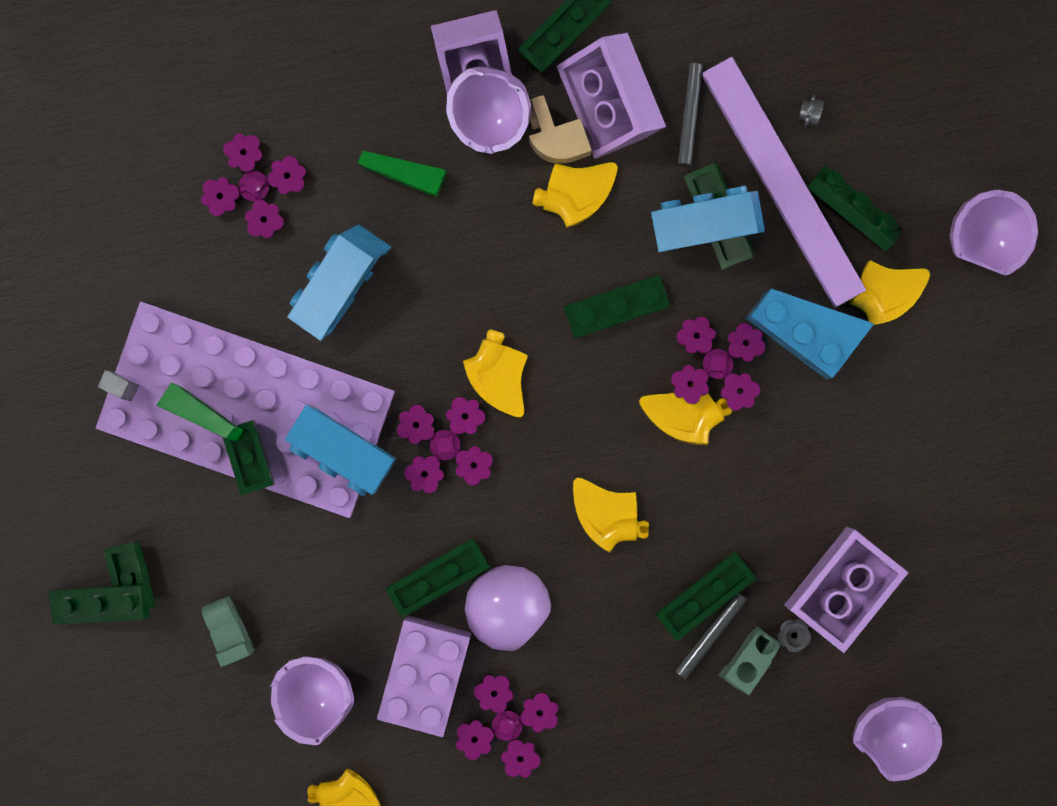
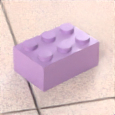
(846, 588)
(424, 675)

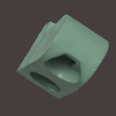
(227, 631)
(750, 661)

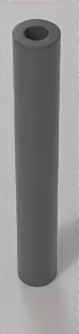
(690, 114)
(711, 635)

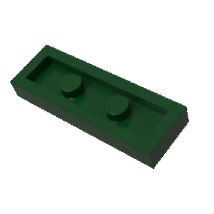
(560, 32)
(710, 180)
(855, 207)
(616, 306)
(437, 577)
(705, 596)
(99, 604)

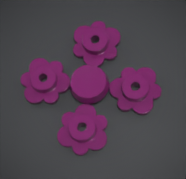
(253, 185)
(718, 363)
(444, 445)
(507, 726)

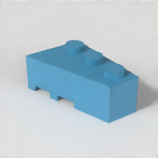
(336, 280)
(809, 331)

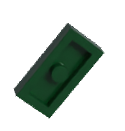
(249, 459)
(128, 566)

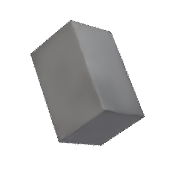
(118, 385)

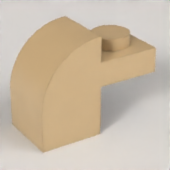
(559, 143)

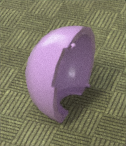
(488, 109)
(995, 231)
(506, 607)
(310, 699)
(898, 737)

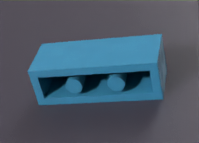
(707, 219)
(339, 450)

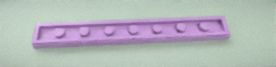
(783, 182)

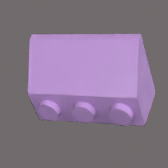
(611, 94)

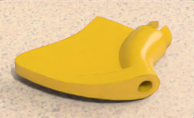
(576, 191)
(889, 291)
(497, 374)
(682, 420)
(607, 515)
(346, 791)

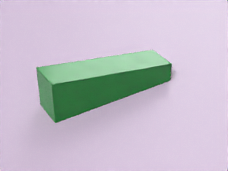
(415, 175)
(186, 405)

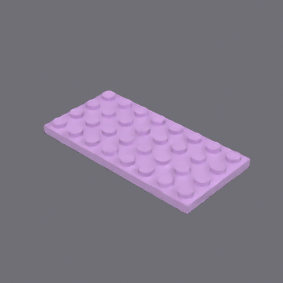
(243, 385)

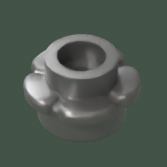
(811, 111)
(803, 635)

